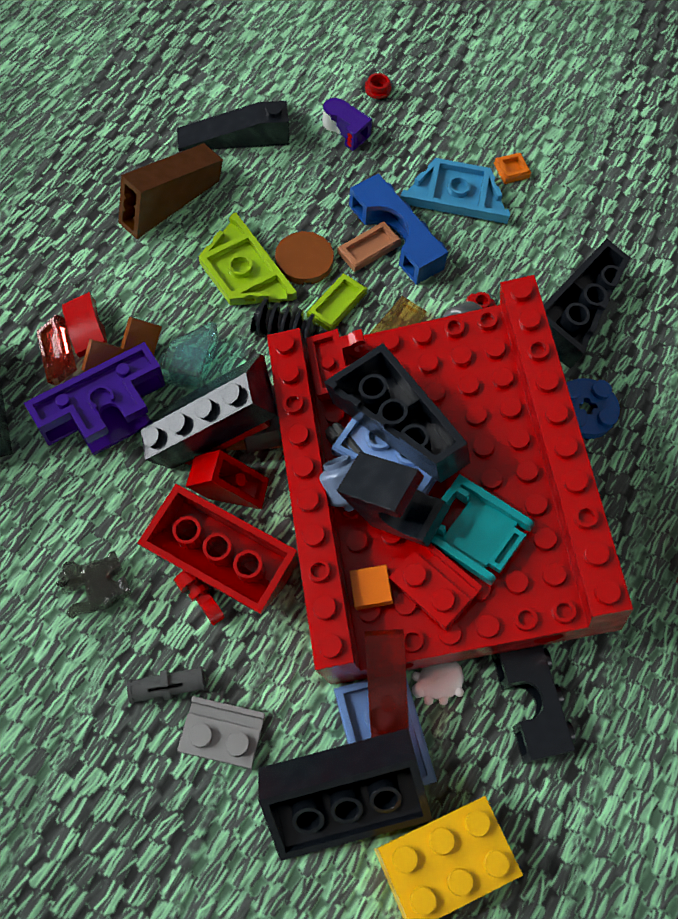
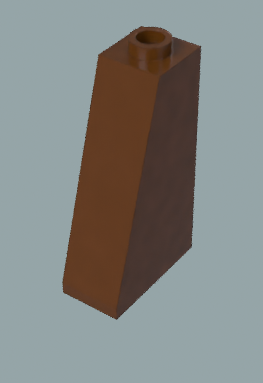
(165, 187)

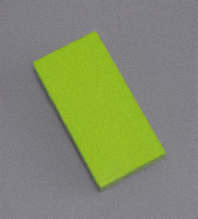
(337, 302)

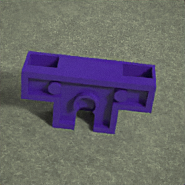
(100, 402)

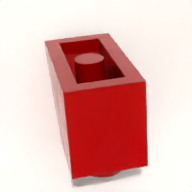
(227, 480)

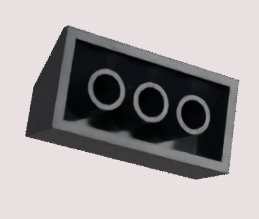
(210, 415)
(343, 794)

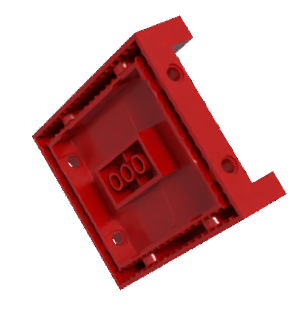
(509, 400)

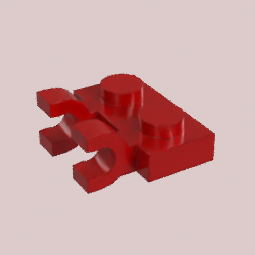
(328, 355)

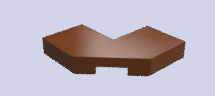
(136, 332)

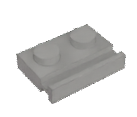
(221, 732)

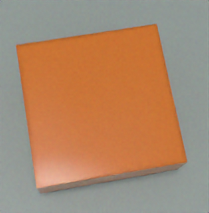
(512, 168)
(371, 587)

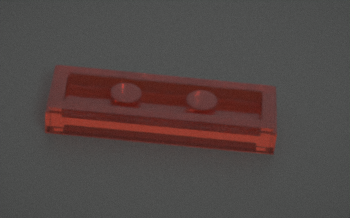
(386, 681)

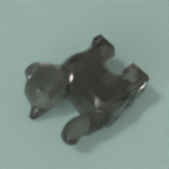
(97, 578)

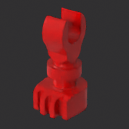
(199, 593)

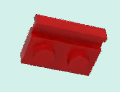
(435, 584)

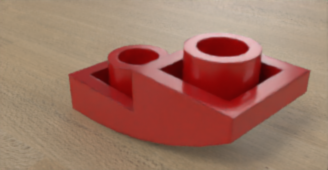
(83, 322)

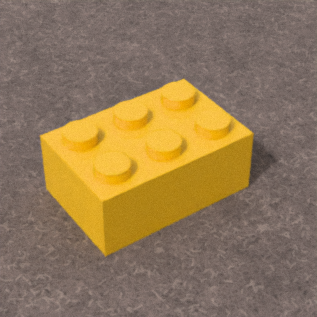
(448, 862)

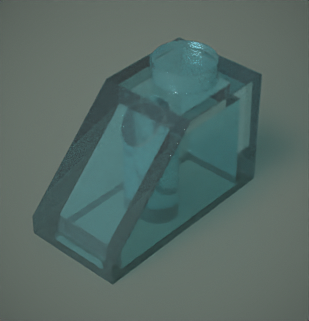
(190, 357)

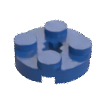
(604, 402)

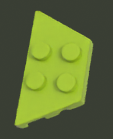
(243, 267)

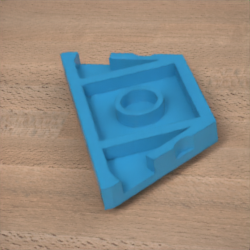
(458, 190)

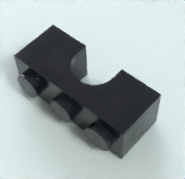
(548, 731)

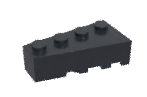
(580, 301)
(399, 412)

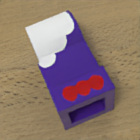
(346, 121)

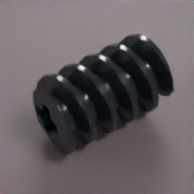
(273, 321)

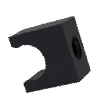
(389, 498)

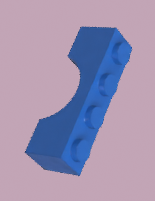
(377, 202)

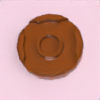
(304, 257)

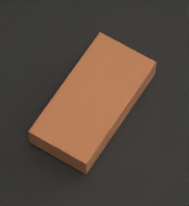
(369, 246)

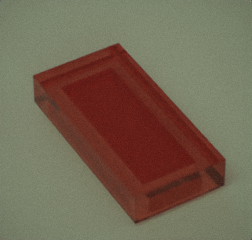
(56, 350)

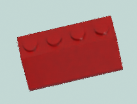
(220, 549)

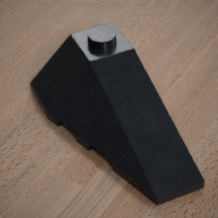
(244, 127)

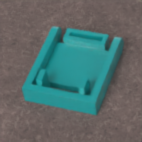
(483, 531)

